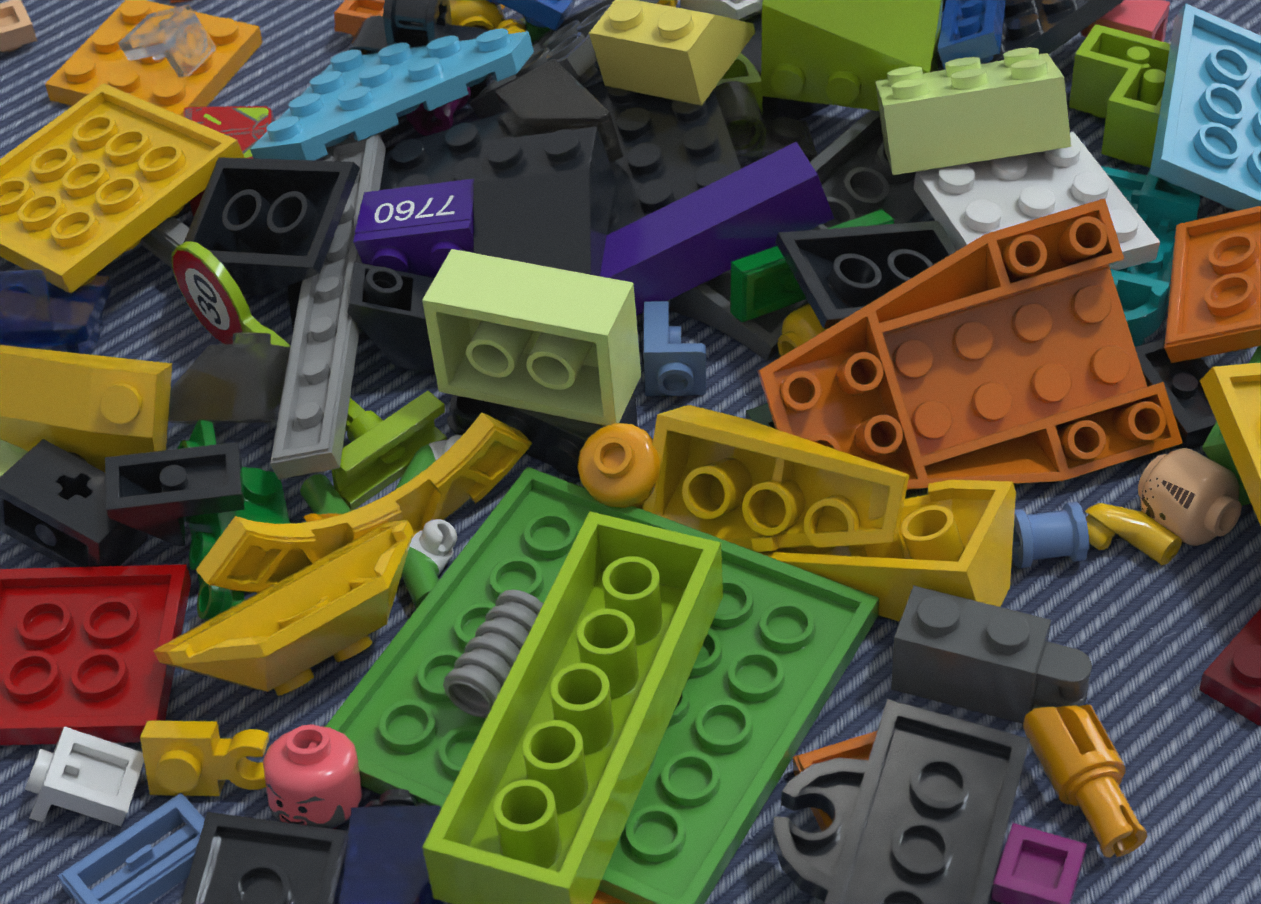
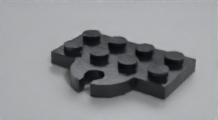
(912, 819)

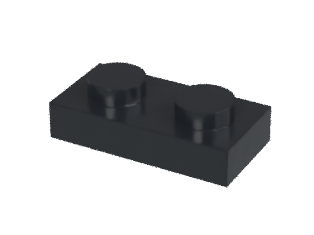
(1183, 388)

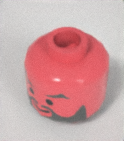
(312, 777)

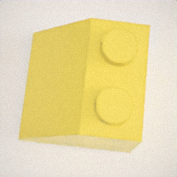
(666, 49)

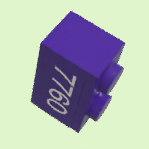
(416, 226)

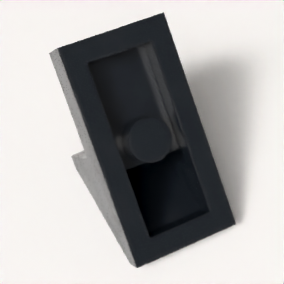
(165, 486)

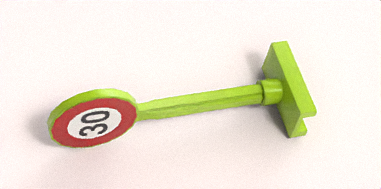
(378, 447)

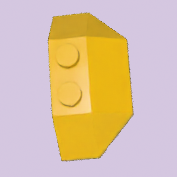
(301, 619)

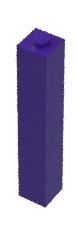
(716, 226)

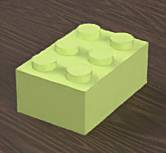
(973, 111)
(533, 337)

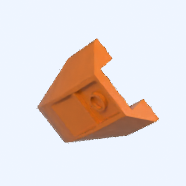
(985, 365)

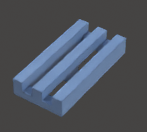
(148, 869)

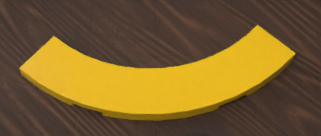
(260, 554)

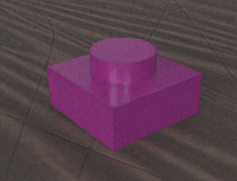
(1037, 868)

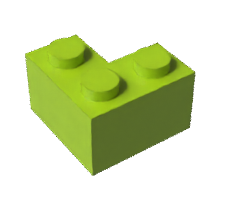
(1122, 81)

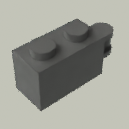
(984, 657)

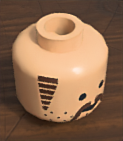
(1190, 496)

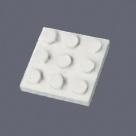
(1024, 187)

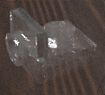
(172, 35)

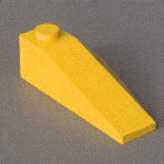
(83, 402)
(769, 485)
(946, 542)

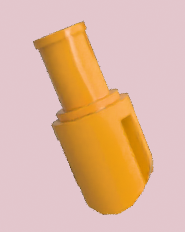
(1085, 772)

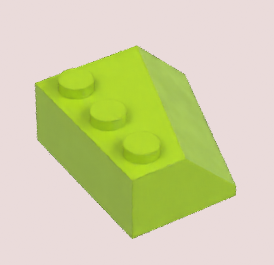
(841, 47)

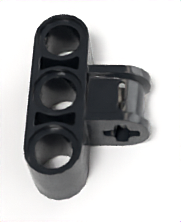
(416, 24)

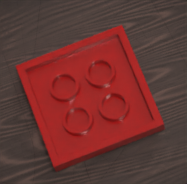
(84, 647)

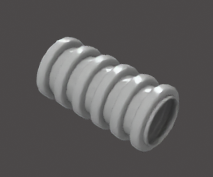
(491, 653)

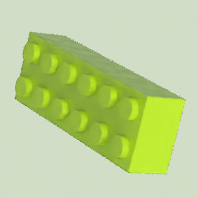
(577, 719)

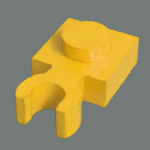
(196, 761)

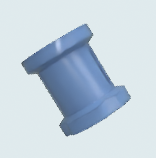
(1050, 535)

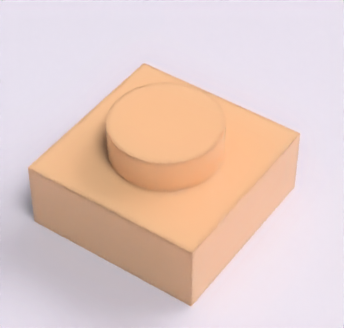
(15, 26)

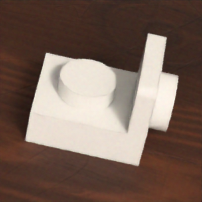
(85, 777)

